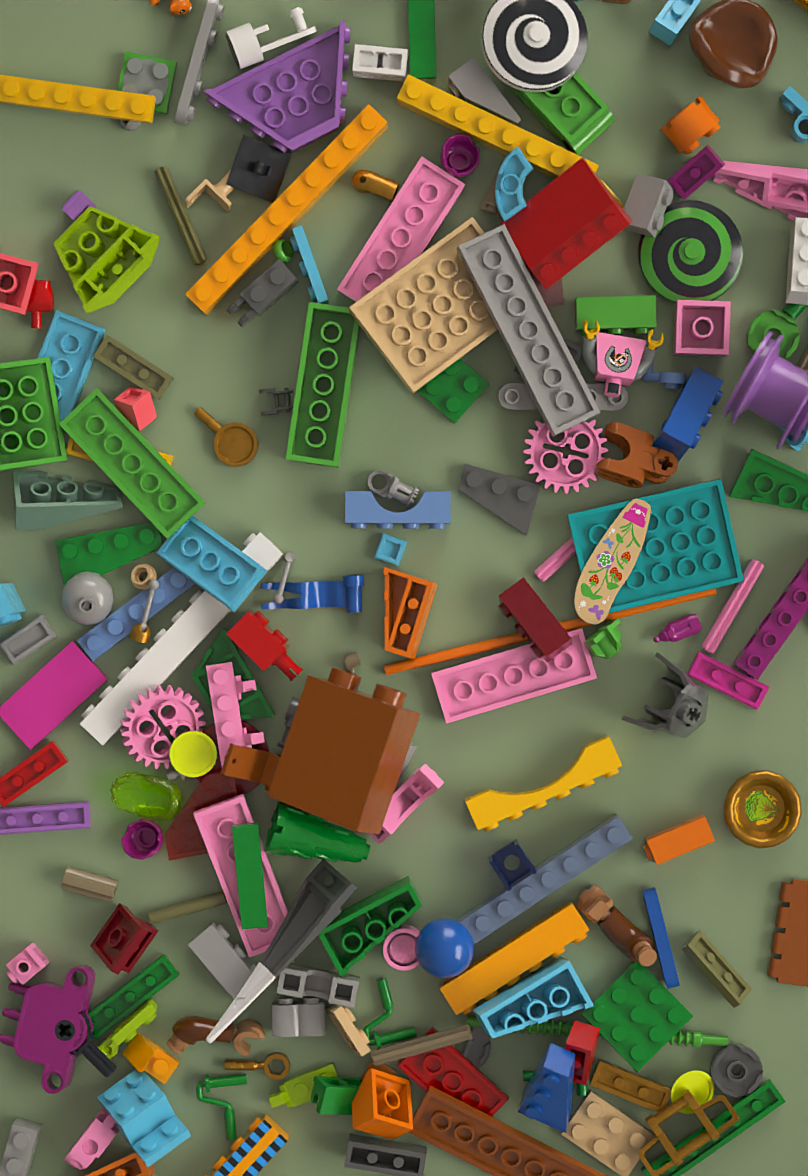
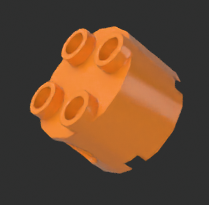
(691, 125)

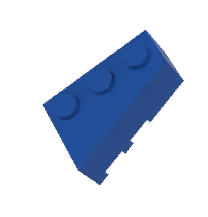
(689, 413)
(550, 1089)

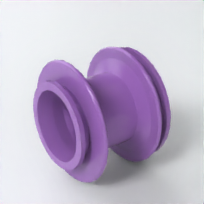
(772, 391)

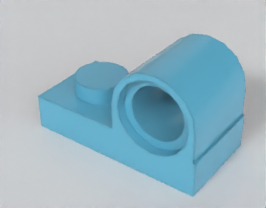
(672, 19)
(795, 103)

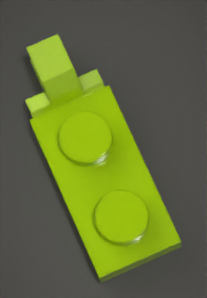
(127, 1029)
(299, 1088)

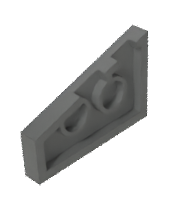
(501, 494)

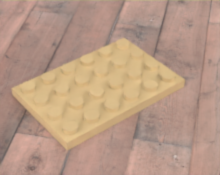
(427, 312)

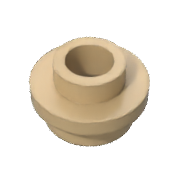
(138, 573)

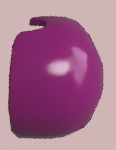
(459, 155)
(142, 839)

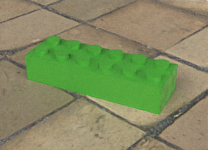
(323, 386)

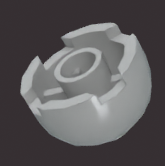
(87, 598)

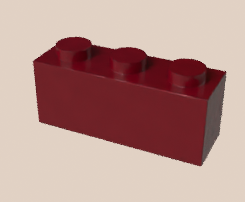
(534, 620)

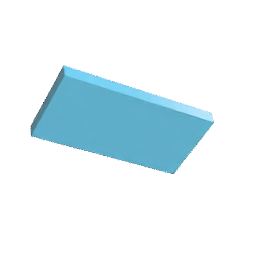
(71, 351)
(212, 563)

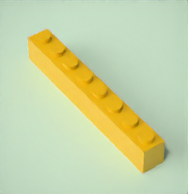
(485, 127)

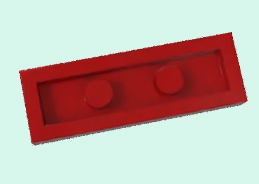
(31, 772)

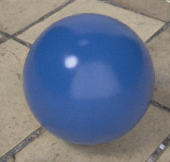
(444, 948)

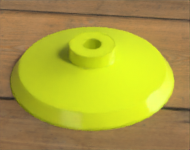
(193, 754)
(698, 1083)

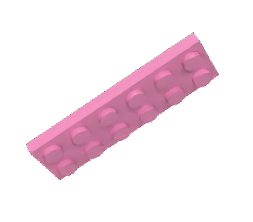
(403, 228)
(510, 678)
(216, 830)

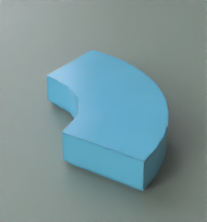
(510, 184)

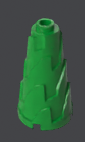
(311, 837)

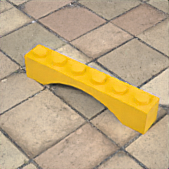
(593, 761)

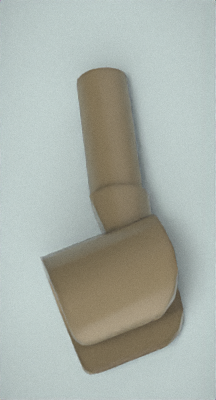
(351, 661)

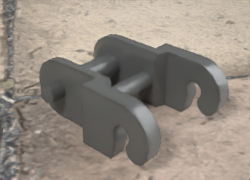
(286, 392)

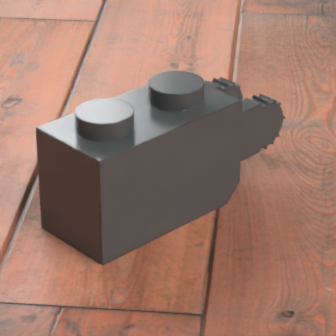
(264, 291)

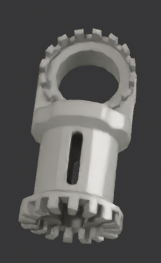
(392, 485)

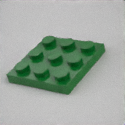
(637, 1015)

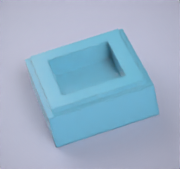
(390, 549)

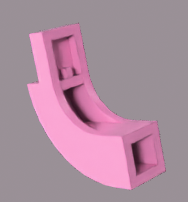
(407, 799)

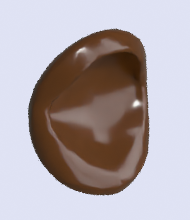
(734, 42)

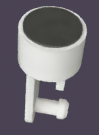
(246, 47)

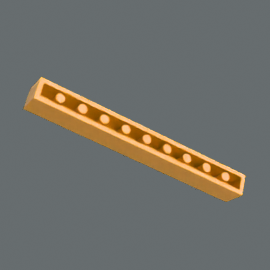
(287, 209)

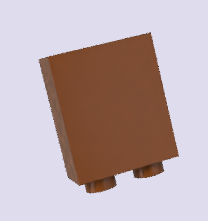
(345, 751)

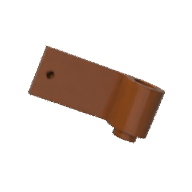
(250, 764)

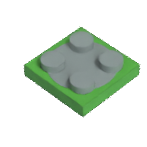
(148, 76)

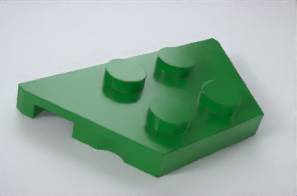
(224, 650)

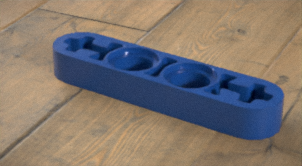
(660, 937)

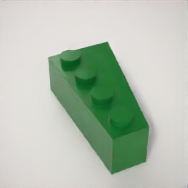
(368, 923)

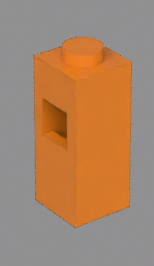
(678, 840)

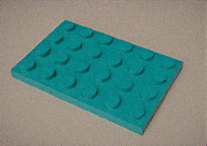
(684, 548)

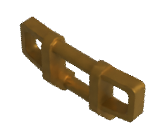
(678, 1155)

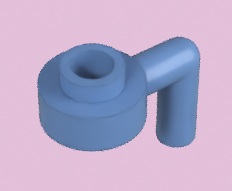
(670, 379)

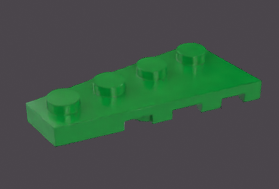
(771, 482)

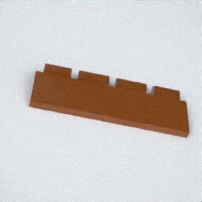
(793, 942)

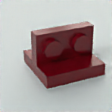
(123, 940)

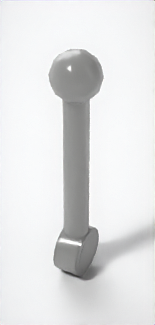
(289, 558)

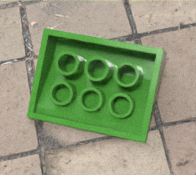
(29, 415)

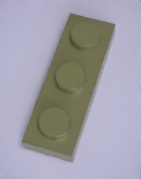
(133, 367)
(716, 969)

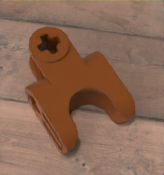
(639, 460)

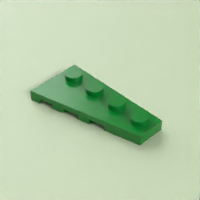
(106, 549)

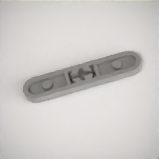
(192, 84)
(518, 397)

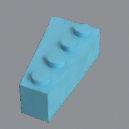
(535, 999)

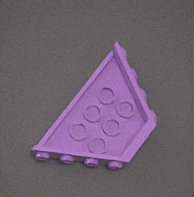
(292, 95)

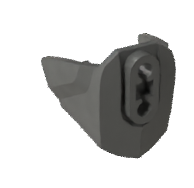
(687, 711)

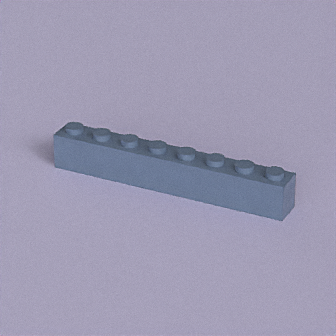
(549, 877)

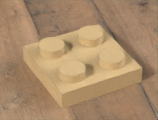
(355, 1038)

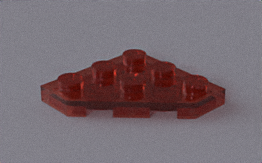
(183, 834)

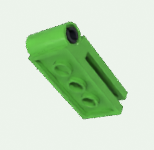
(571, 115)

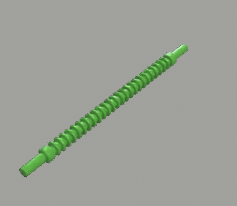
(695, 1038)

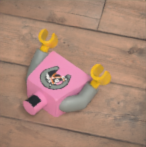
(617, 358)

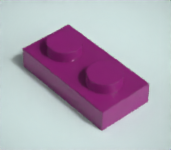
(696, 172)

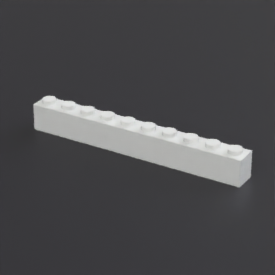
(169, 650)

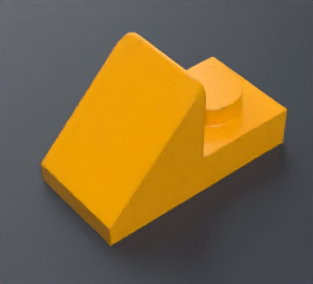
(150, 1057)

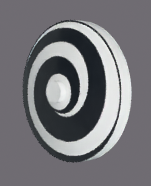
(534, 42)

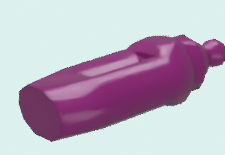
(679, 629)

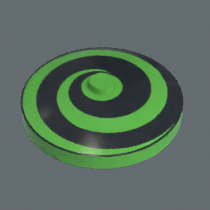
(692, 254)

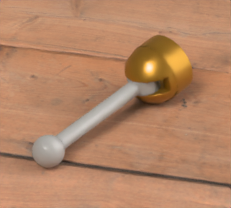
(141, 631)

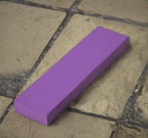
(45, 817)

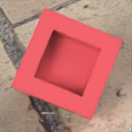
(136, 407)

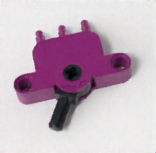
(43, 1023)

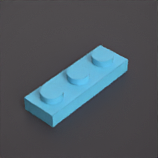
(308, 265)

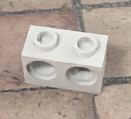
(380, 63)

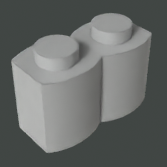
(298, 1017)

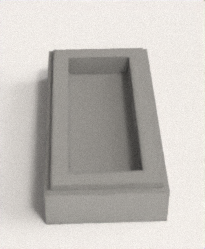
(28, 639)

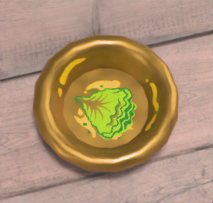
(762, 809)

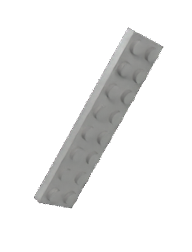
(528, 330)

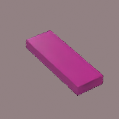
(727, 680)

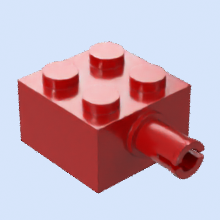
(263, 644)

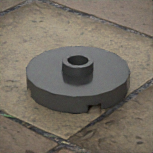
(743, 1082)

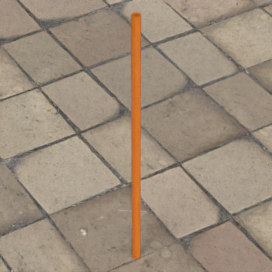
(516, 638)

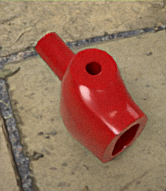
(40, 301)

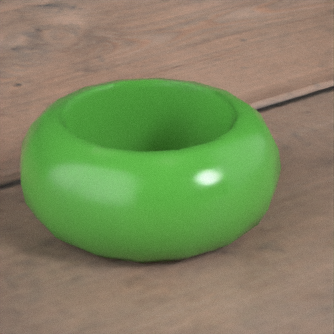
(288, 250)

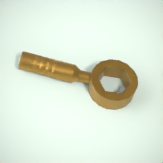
(252, 1065)

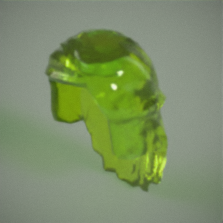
(147, 796)

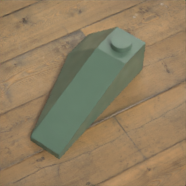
(53, 501)

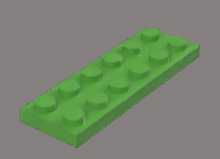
(132, 463)

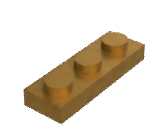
(630, 1086)

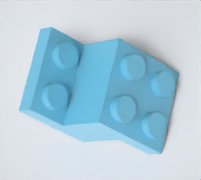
(144, 1116)

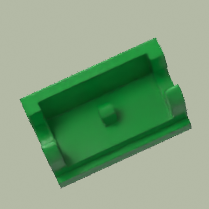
(334, 1094)

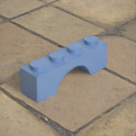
(363, 508)

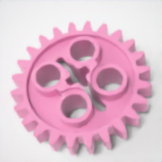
(560, 474)
(143, 740)

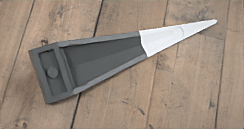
(309, 915)

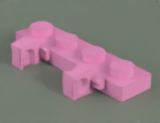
(225, 693)

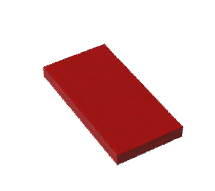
(465, 1084)

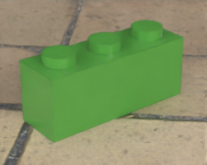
(616, 313)

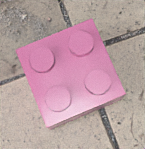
(701, 328)

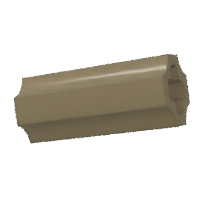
(89, 884)

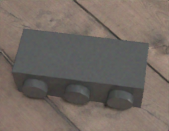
(385, 1156)

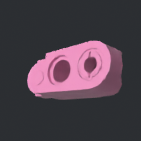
(92, 1141)

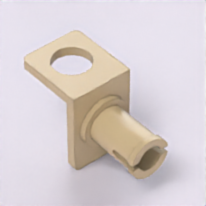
(217, 192)

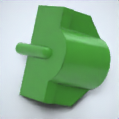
(606, 640)

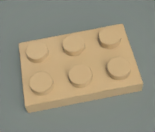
(607, 1133)

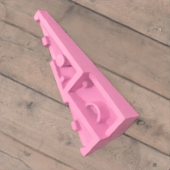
(769, 186)

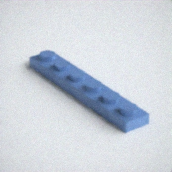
(120, 623)

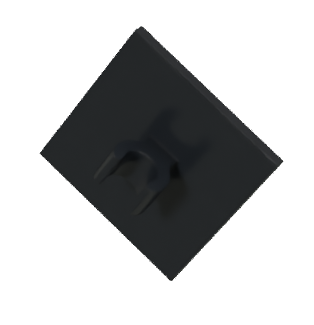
(258, 169)

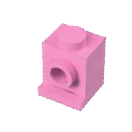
(33, 958)

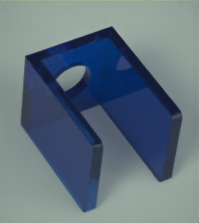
(509, 876)

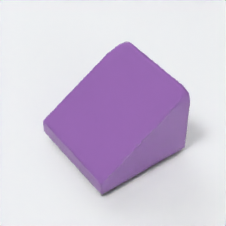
(77, 205)

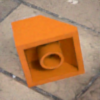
(383, 1105)

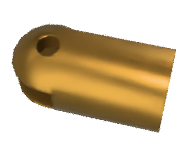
(375, 185)

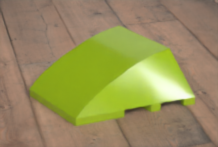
(104, 256)

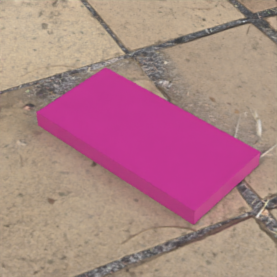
(52, 695)

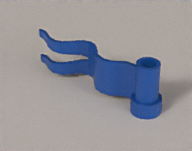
(321, 594)

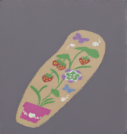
(611, 562)

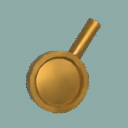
(233, 443)

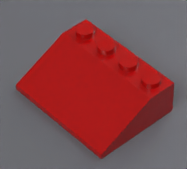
(566, 223)

